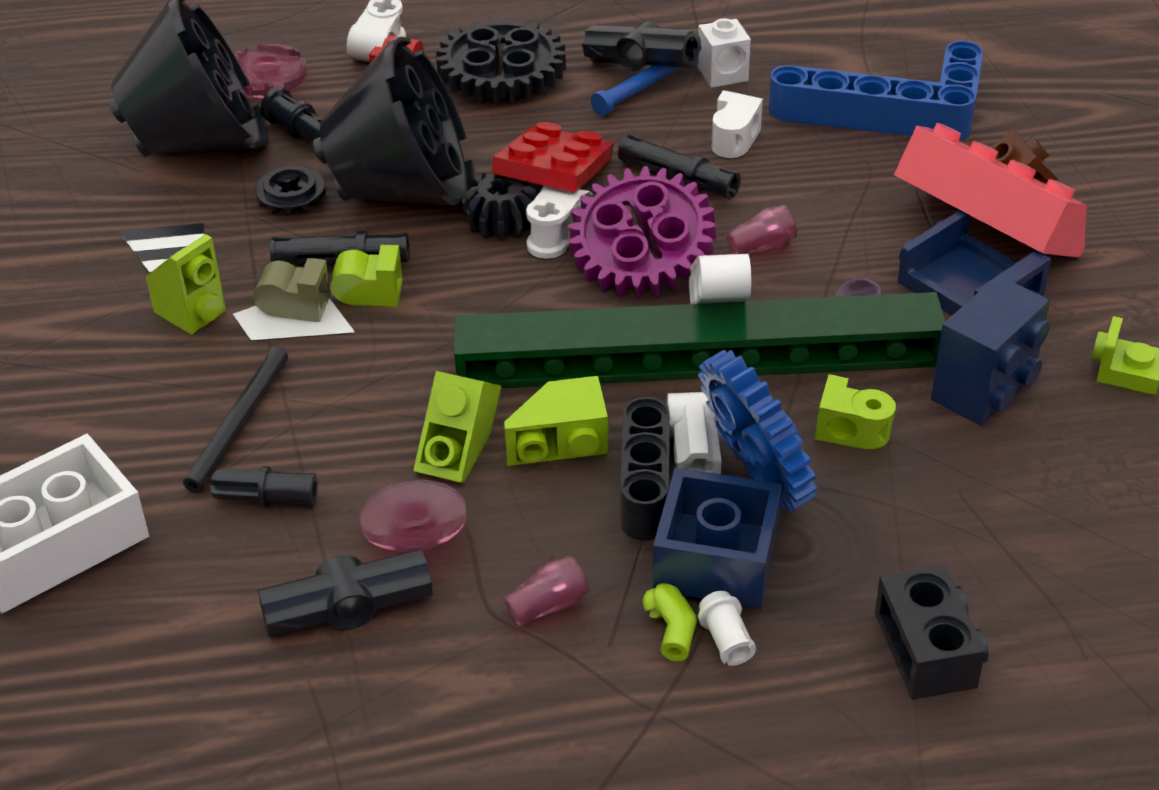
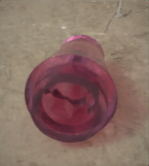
(763, 231)
(548, 590)

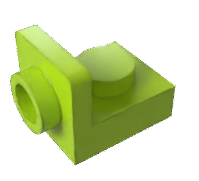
(1126, 362)

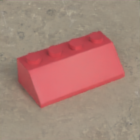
(995, 192)

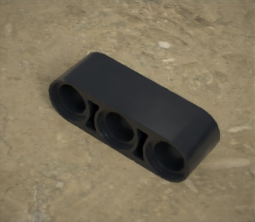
(644, 466)

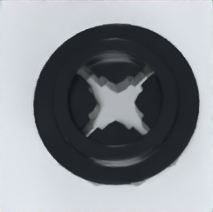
(279, 189)

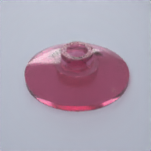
(413, 515)

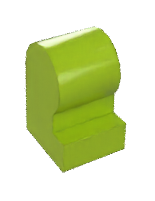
(368, 278)
(854, 416)

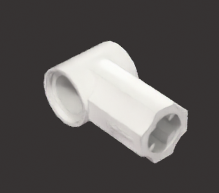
(693, 432)

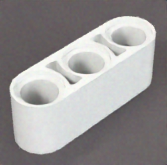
(720, 279)

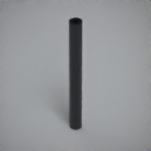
(235, 420)

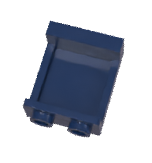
(960, 266)

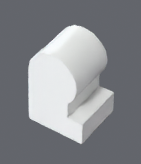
(735, 124)

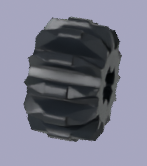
(498, 205)

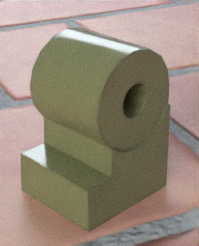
(293, 290)

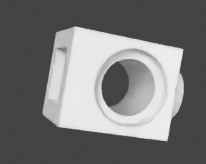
(724, 52)

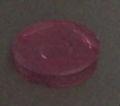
(271, 67)

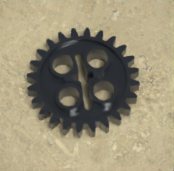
(529, 57)

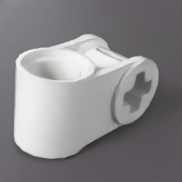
(375, 24)
(549, 221)

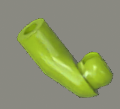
(681, 620)

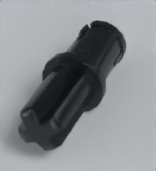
(265, 486)

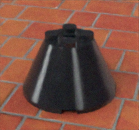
(186, 89)
(396, 134)

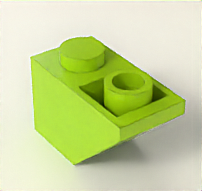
(188, 287)
(558, 423)
(456, 426)

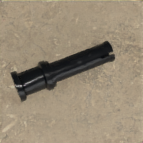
(295, 116)

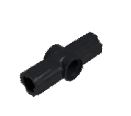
(642, 46)
(345, 592)

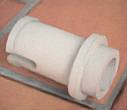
(722, 617)

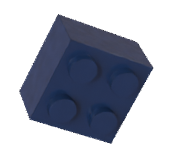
(990, 350)
(717, 535)

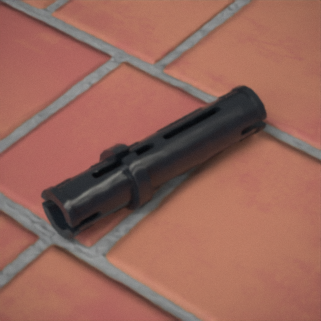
(694, 169)
(298, 250)

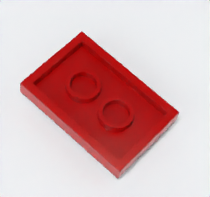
(553, 157)

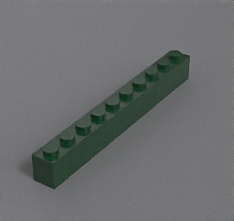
(676, 339)

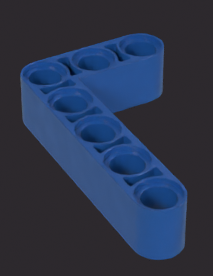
(881, 101)

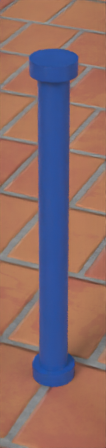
(604, 101)

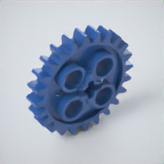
(757, 428)

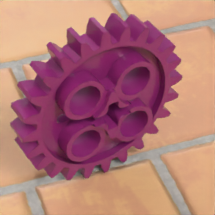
(664, 209)

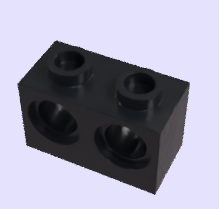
(930, 632)

